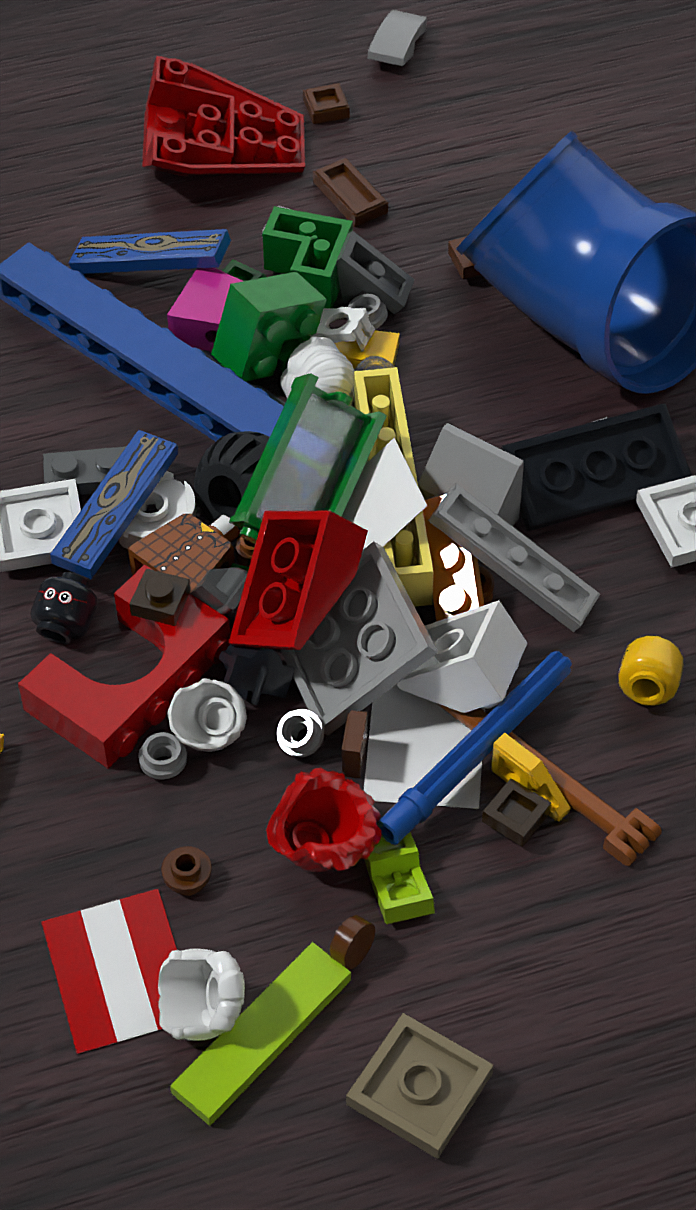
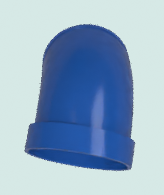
(596, 266)

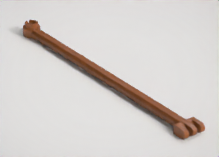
(624, 833)

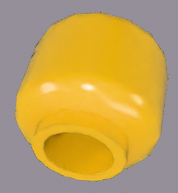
(651, 670)

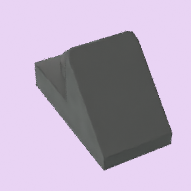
(368, 270)

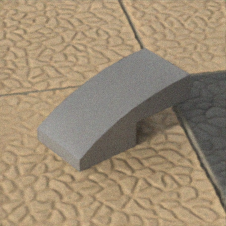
(397, 37)

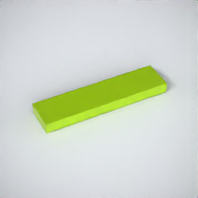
(260, 1033)

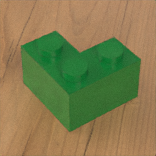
(307, 246)
(261, 317)

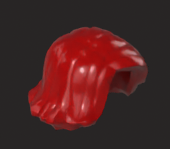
(324, 822)

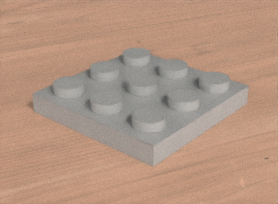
(361, 644)

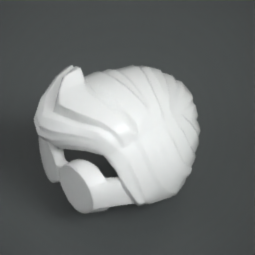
(323, 360)

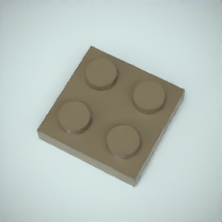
(419, 1085)

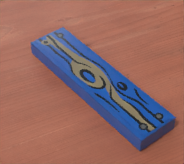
(150, 251)
(114, 504)

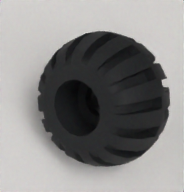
(226, 472)

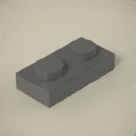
(84, 466)

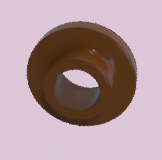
(186, 882)

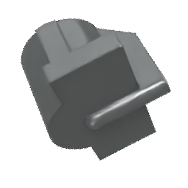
(222, 590)

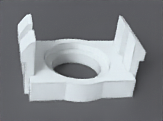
(350, 330)

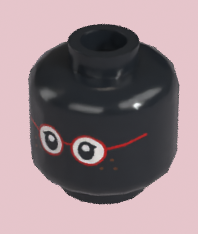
(63, 608)

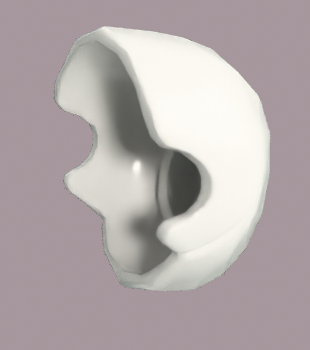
(207, 715)

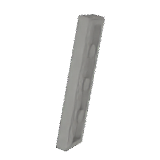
(514, 557)

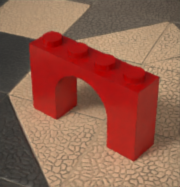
(111, 718)

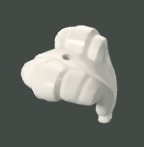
(199, 993)

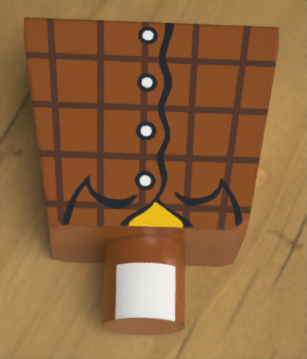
(186, 548)

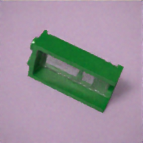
(309, 456)

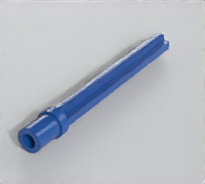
(418, 802)

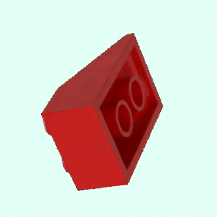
(295, 577)

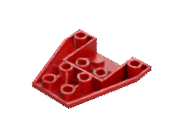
(215, 126)

